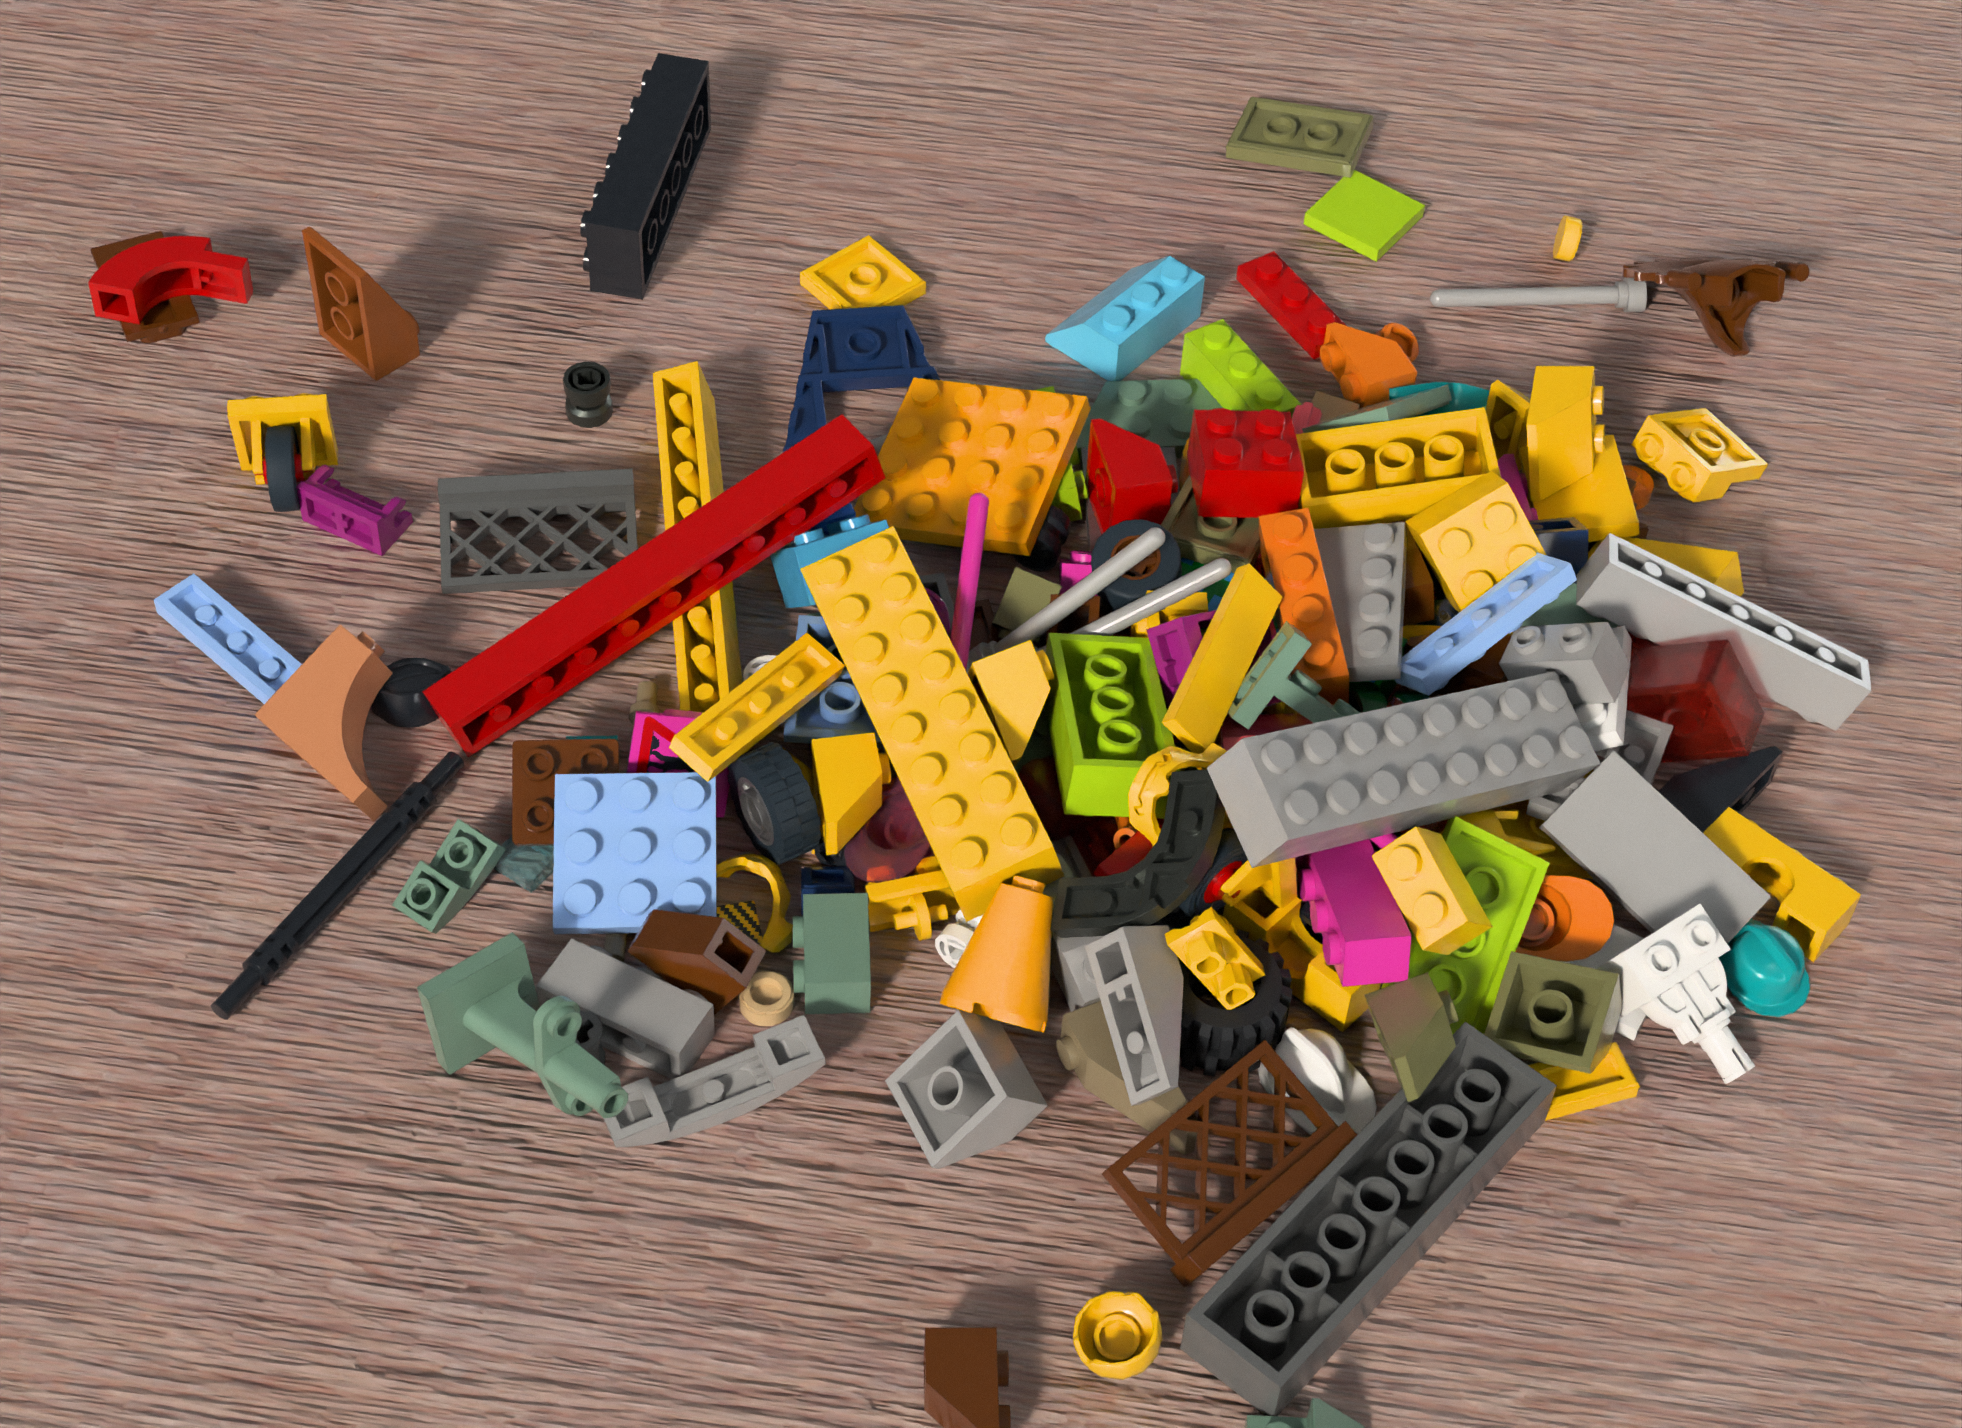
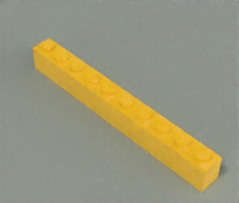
(690, 478)

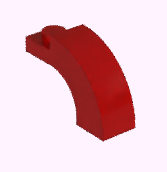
(166, 269)

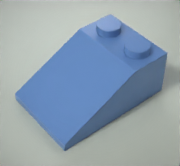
(836, 708)

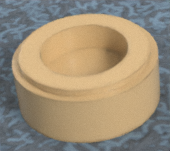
(767, 999)

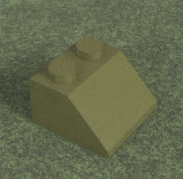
(1555, 1012)

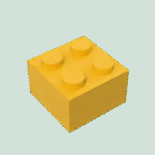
(1474, 538)

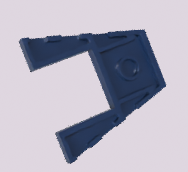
(854, 352)

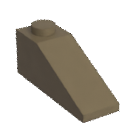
(1089, 1051)

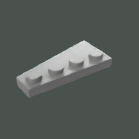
(1367, 594)

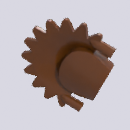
(1722, 290)

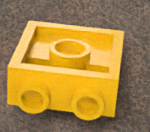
(1696, 453)

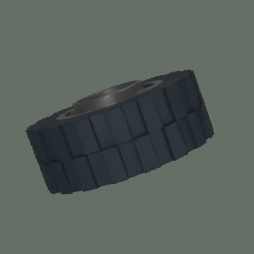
(774, 803)

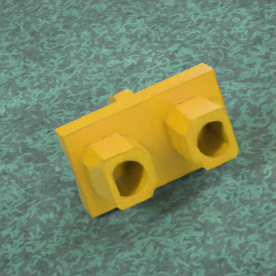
(912, 900)
(1217, 958)

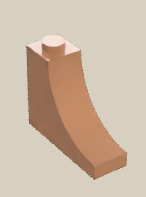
(325, 712)

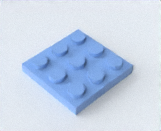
(632, 849)

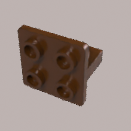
(534, 780)

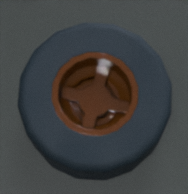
(1159, 567)

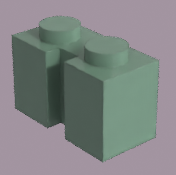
(835, 953)

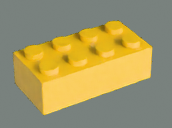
(1392, 466)

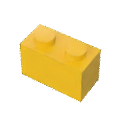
(1431, 891)

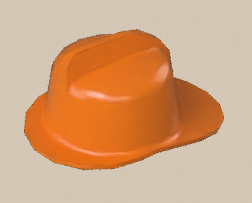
(1567, 920)

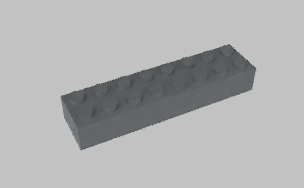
(1365, 1223)

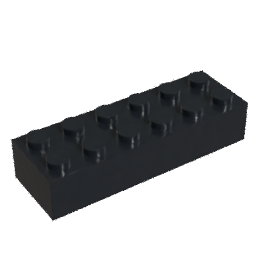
(647, 176)

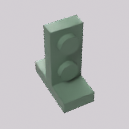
(1271, 678)

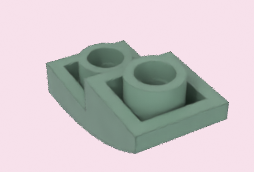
(454, 875)

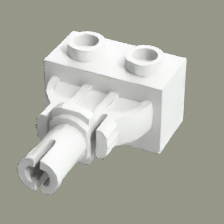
(1684, 987)

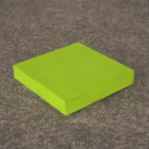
(1364, 215)

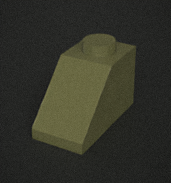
(1022, 600)
(1414, 1030)

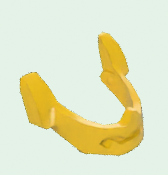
(1153, 782)
(779, 931)

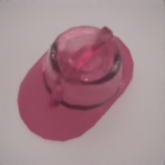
(889, 841)

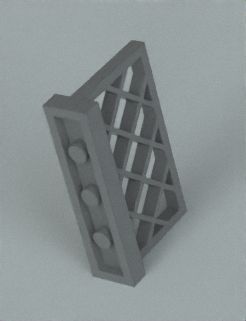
(537, 500)

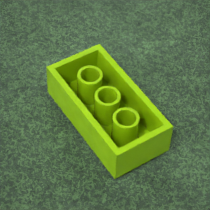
(1103, 719)

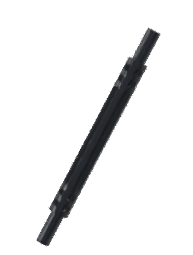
(337, 886)

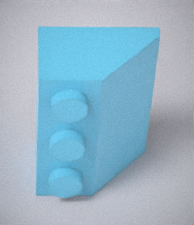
(1131, 318)

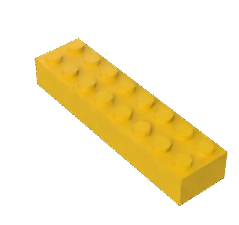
(931, 721)

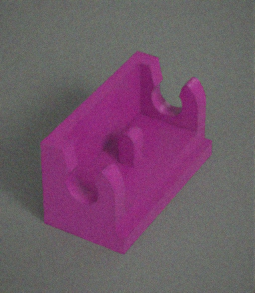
(351, 514)

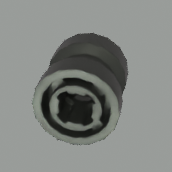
(587, 394)

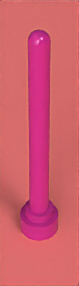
(969, 575)

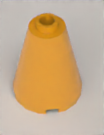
(1007, 959)

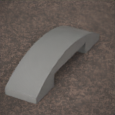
(720, 1090)

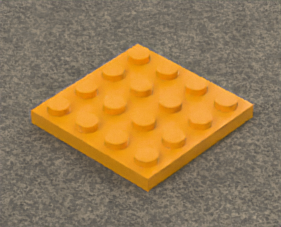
(968, 442)

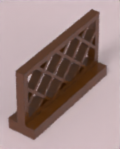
(1248, 1206)

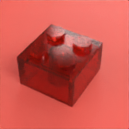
(1700, 694)

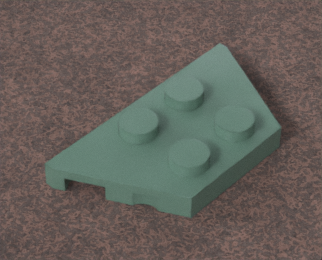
(1151, 410)

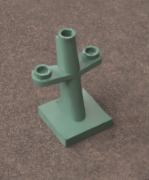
(495, 1004)

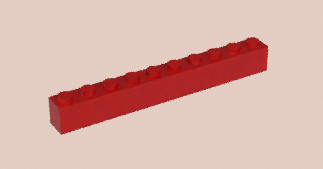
(654, 585)

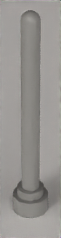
(1625, 294)
(1076, 595)
(1157, 600)

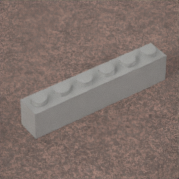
(1679, 608)

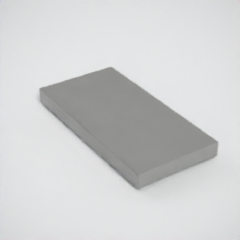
(1650, 852)

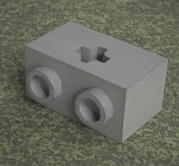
(1581, 654)

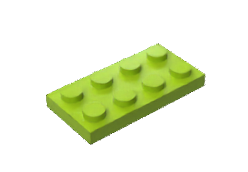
(1506, 888)

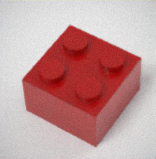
(1244, 463)

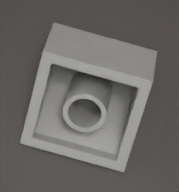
(965, 1090)

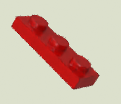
(1288, 300)

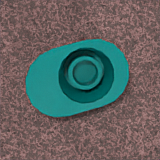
(1766, 970)

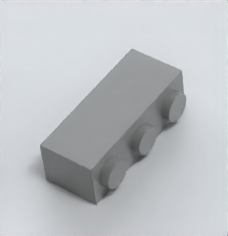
(638, 1010)

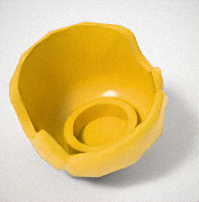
(1117, 1334)

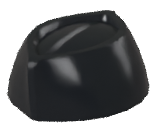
(401, 696)

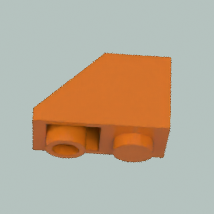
(1365, 364)

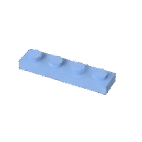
(1484, 623)
(227, 637)

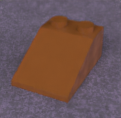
(357, 311)

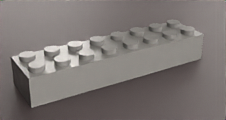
(1400, 767)

